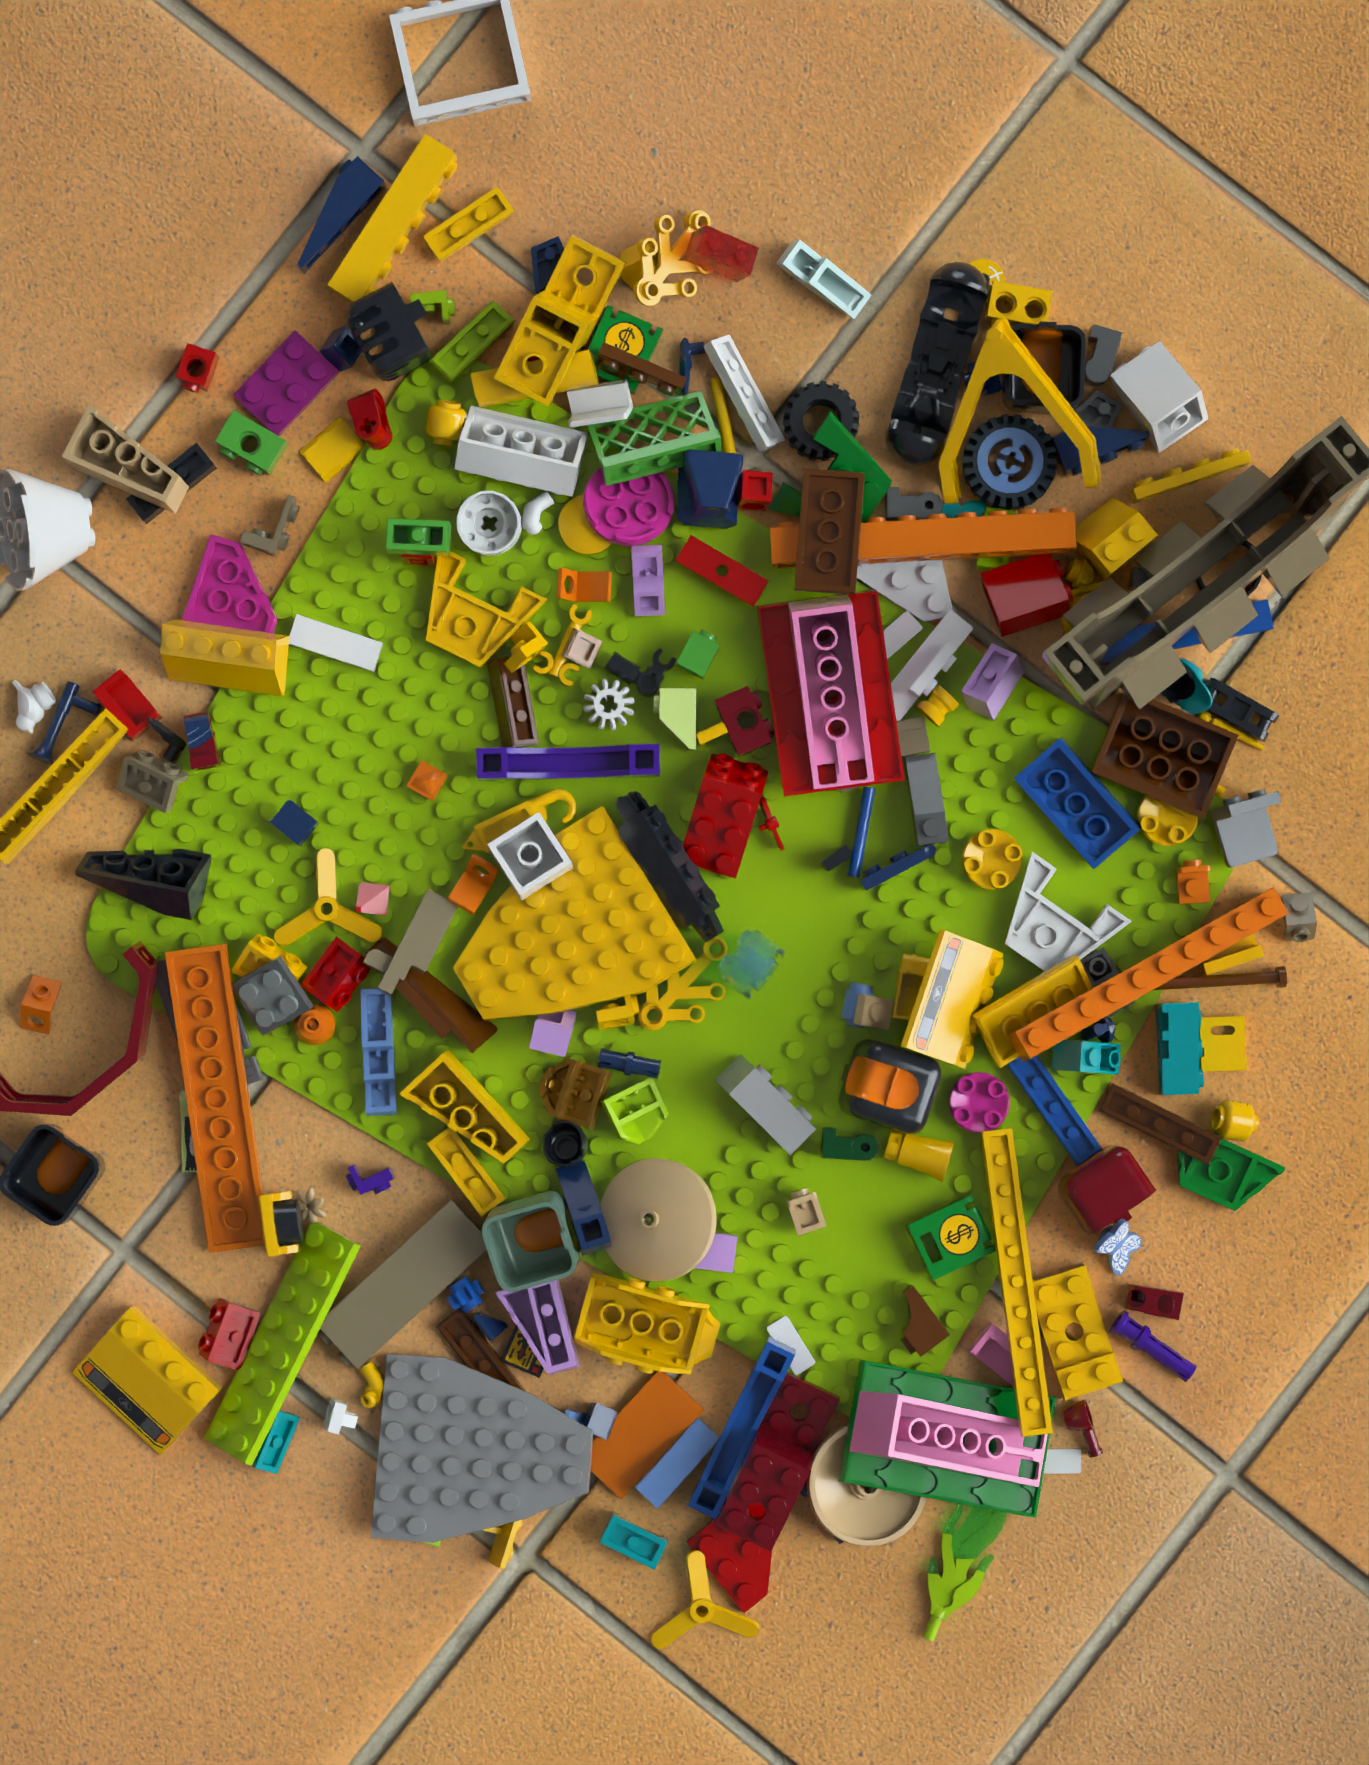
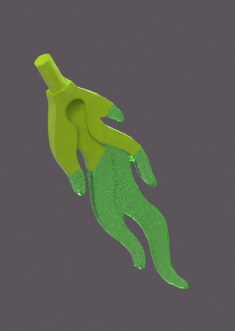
(958, 1553)

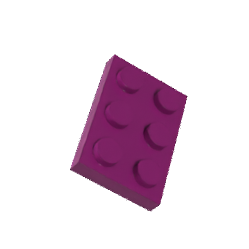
(286, 383)

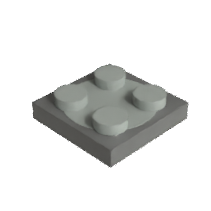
(271, 995)

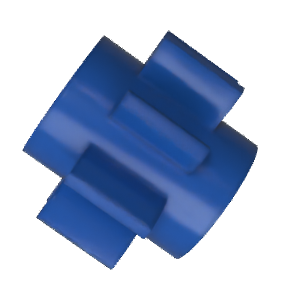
(465, 1294)

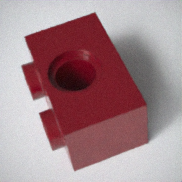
(743, 739)

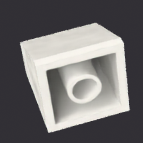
(1160, 395)

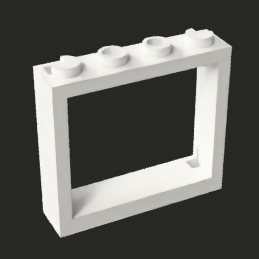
(467, 104)

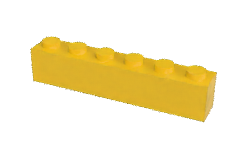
(393, 220)

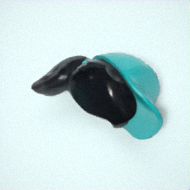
(1189, 690)

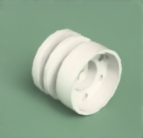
(471, 520)

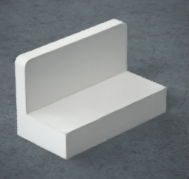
(600, 403)

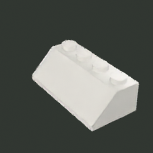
(521, 451)

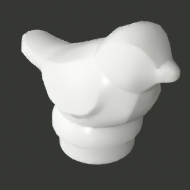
(32, 704)

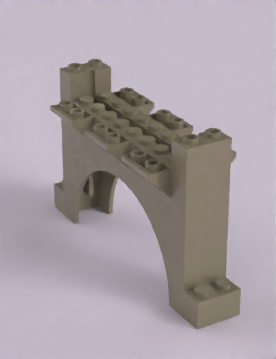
(1320, 481)

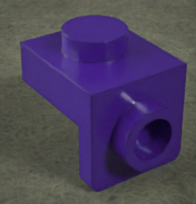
(377, 1182)

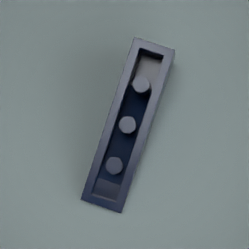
(347, 200)

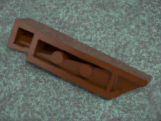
(440, 1005)

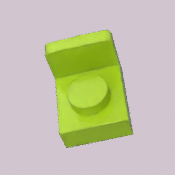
(434, 300)

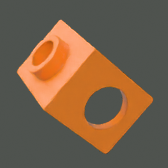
(584, 585)
(473, 885)
(39, 1002)

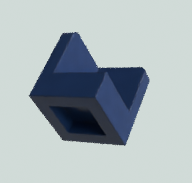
(294, 822)

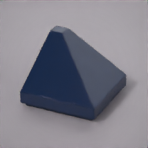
(490, 1326)

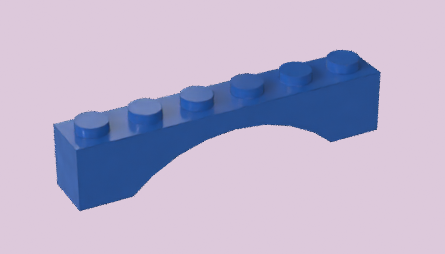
(741, 1427)

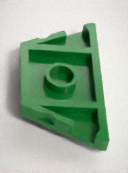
(1230, 1177)

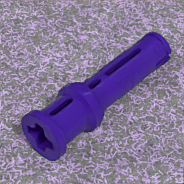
(1141, 1338)

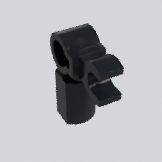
(646, 682)

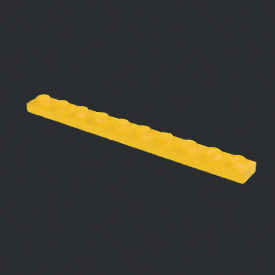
(1016, 1282)

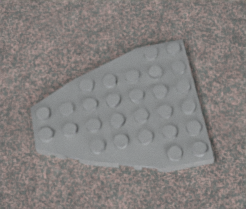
(469, 1452)

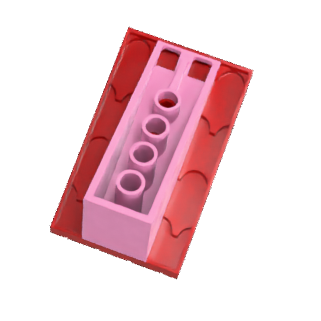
(830, 693)

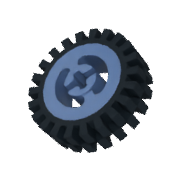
(1020, 434)

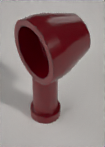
(1079, 1418)

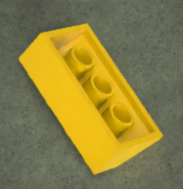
(225, 656)

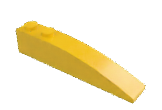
(58, 784)

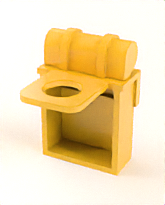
(908, 985)

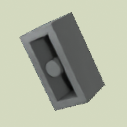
(1137, 578)

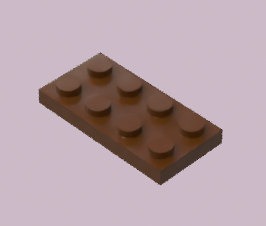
(829, 531)

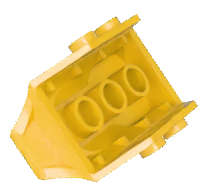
(645, 1326)

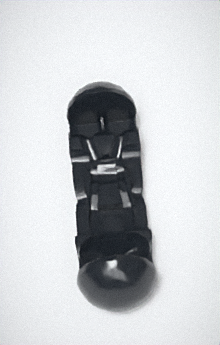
(937, 360)

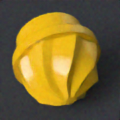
(1079, 572)

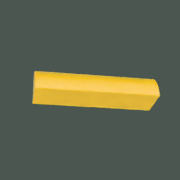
(491, 392)

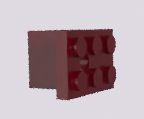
(778, 1462)

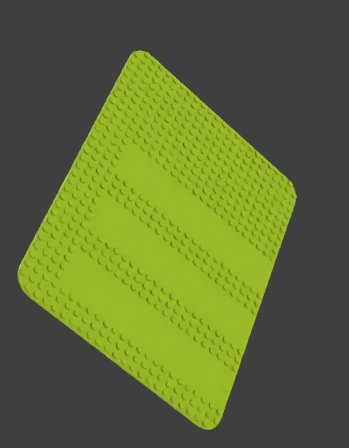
(354, 737)

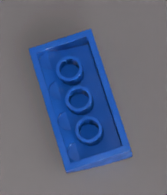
(1077, 803)

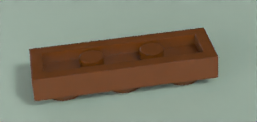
(640, 369)

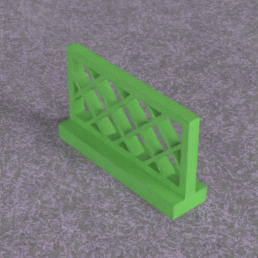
(660, 454)

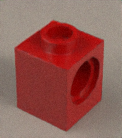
(192, 355)
(754, 490)

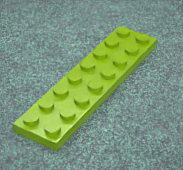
(282, 1342)

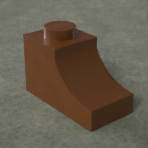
(923, 1327)

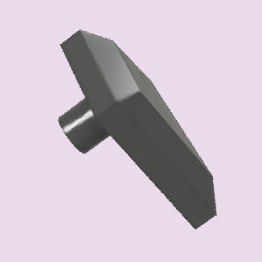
(1099, 410)

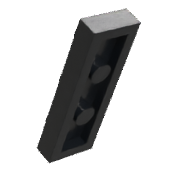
(190, 466)

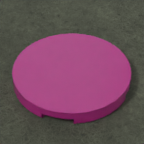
(629, 510)

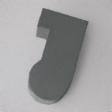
(1103, 356)
(918, 506)

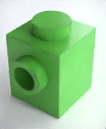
(698, 653)

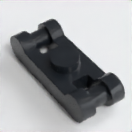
(1239, 710)

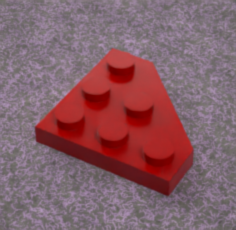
(735, 1562)

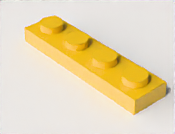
(1202, 470)

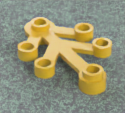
(668, 260)
(679, 989)

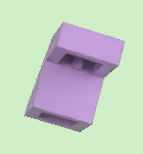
(648, 580)

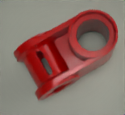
(371, 419)

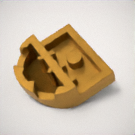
(575, 1091)

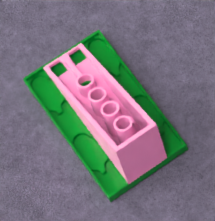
(942, 1440)

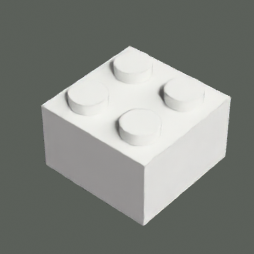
(530, 856)

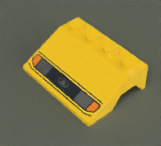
(952, 990)
(147, 1379)

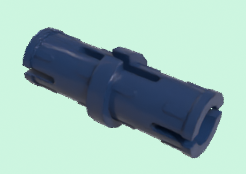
(629, 1063)

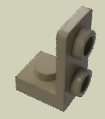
(260, 539)

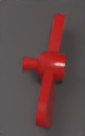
(771, 823)

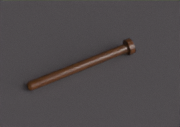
(1278, 976)

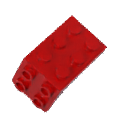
(724, 814)

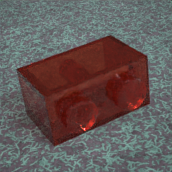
(721, 253)

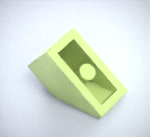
(678, 713)

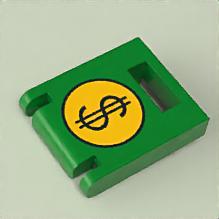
(626, 334)
(957, 1235)

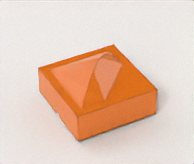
(427, 780)

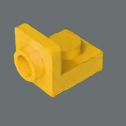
(528, 645)
(616, 1016)

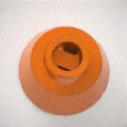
(320, 1032)

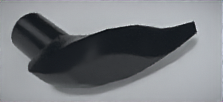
(175, 742)

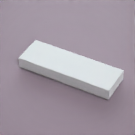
(335, 643)

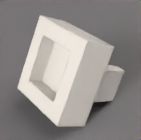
(338, 1416)

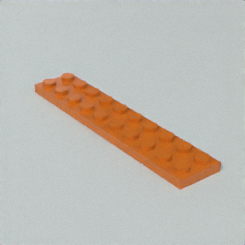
(217, 1096)

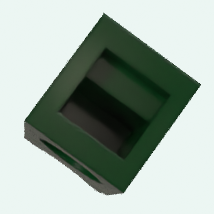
(860, 1147)

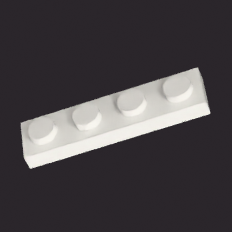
(744, 393)

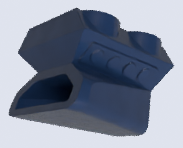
(708, 489)

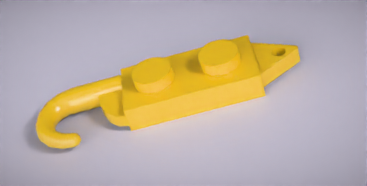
(500, 824)

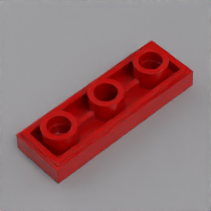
(705, 560)

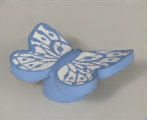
(1118, 1243)

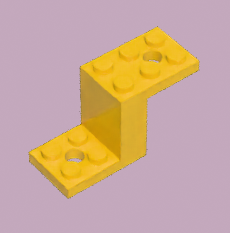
(559, 320)

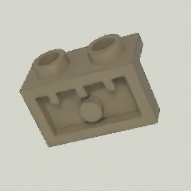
(150, 780)

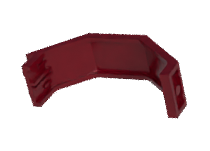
(147, 970)

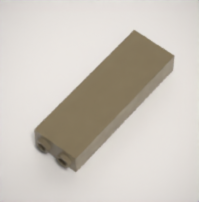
(403, 1285)

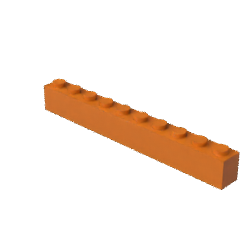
(947, 537)
(1147, 974)

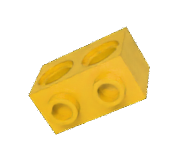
(1019, 297)

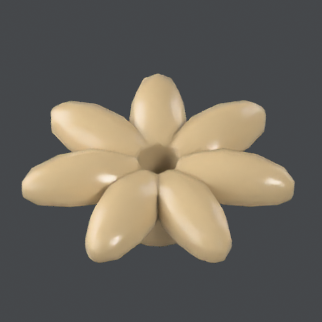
(310, 1205)

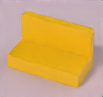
(1234, 955)

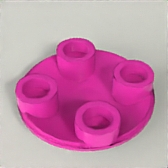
(979, 1102)

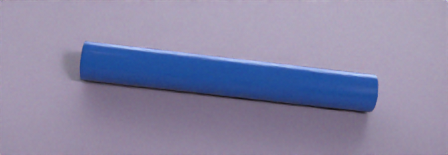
(861, 832)

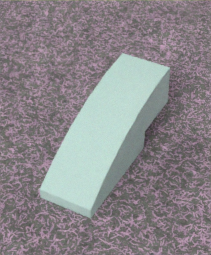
(823, 278)

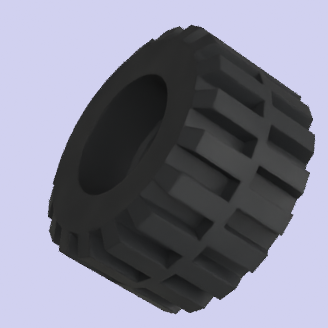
(813, 396)

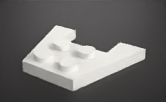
(1048, 933)

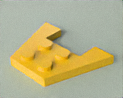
(469, 625)

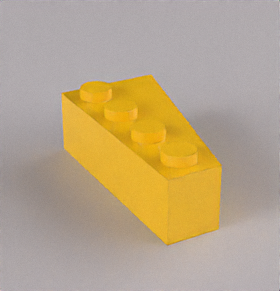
(466, 1107)

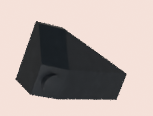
(161, 882)

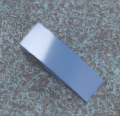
(677, 1463)

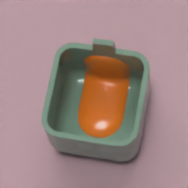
(530, 1241)

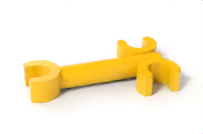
(557, 666)

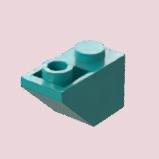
(1086, 1057)

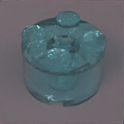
(751, 963)

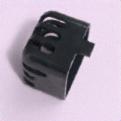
(393, 327)

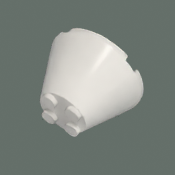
(40, 527)

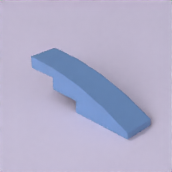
(378, 1052)

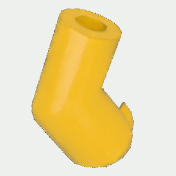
(375, 1386)

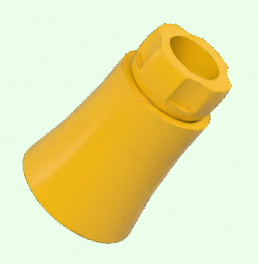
(920, 1153)

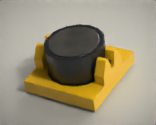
(281, 1223)

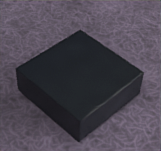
(836, 858)

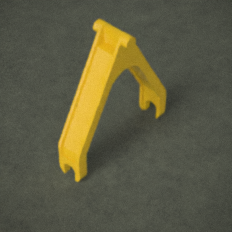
(1008, 355)

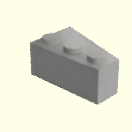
(766, 1103)

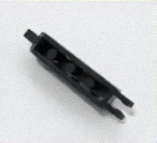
(668, 866)

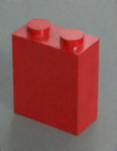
(1026, 593)

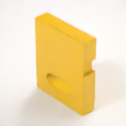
(1223, 1051)

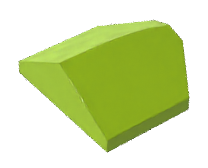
(636, 1111)

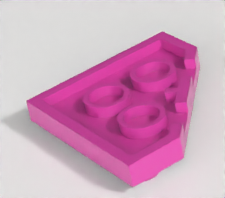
(229, 590)

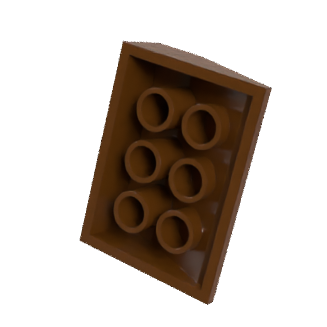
(1165, 754)

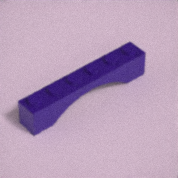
(568, 763)

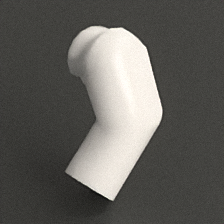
(532, 513)

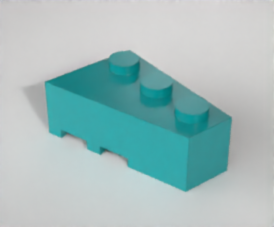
(1179, 1048)

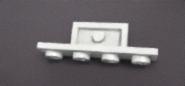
(929, 659)

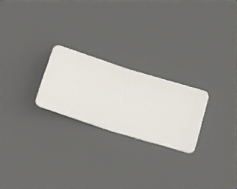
(786, 1333)

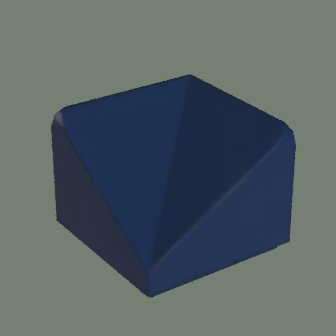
(341, 349)

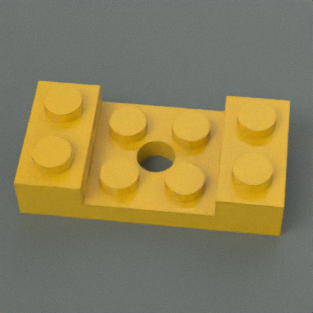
(1080, 1363)

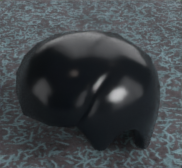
(565, 1144)

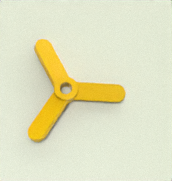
(327, 894)
(701, 1597)

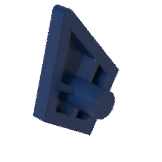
(544, 261)

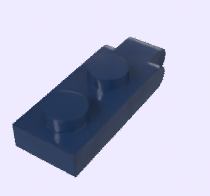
(900, 863)

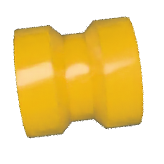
(937, 705)

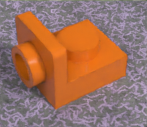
(1193, 882)

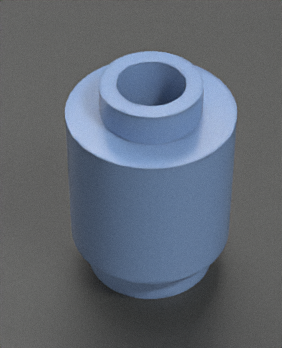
(850, 1001)

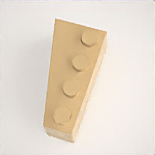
(116, 459)

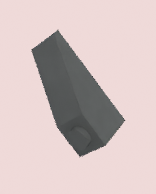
(926, 800)

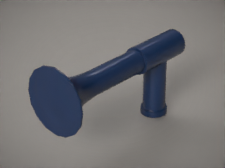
(68, 699)

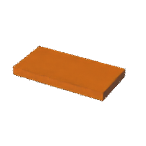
(643, 1433)

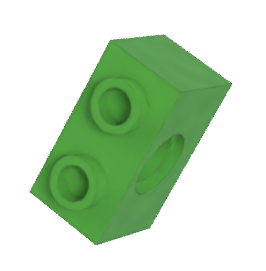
(238, 430)
(418, 537)

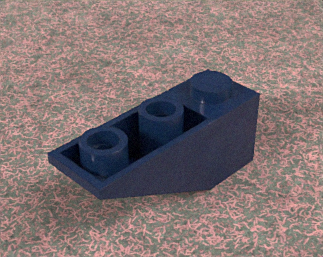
(1108, 443)
(584, 1208)

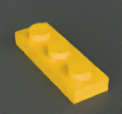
(468, 224)
(466, 1171)

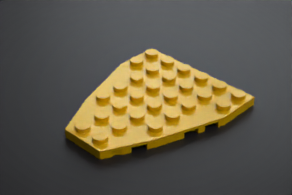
(578, 937)

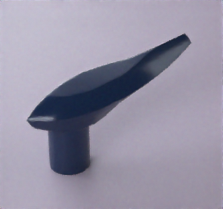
(685, 362)

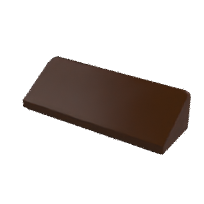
(512, 705)

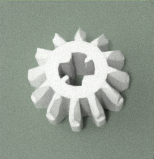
(618, 701)

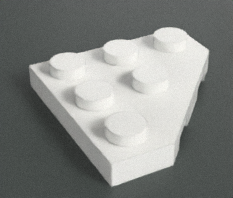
(911, 585)

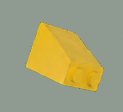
(1112, 537)

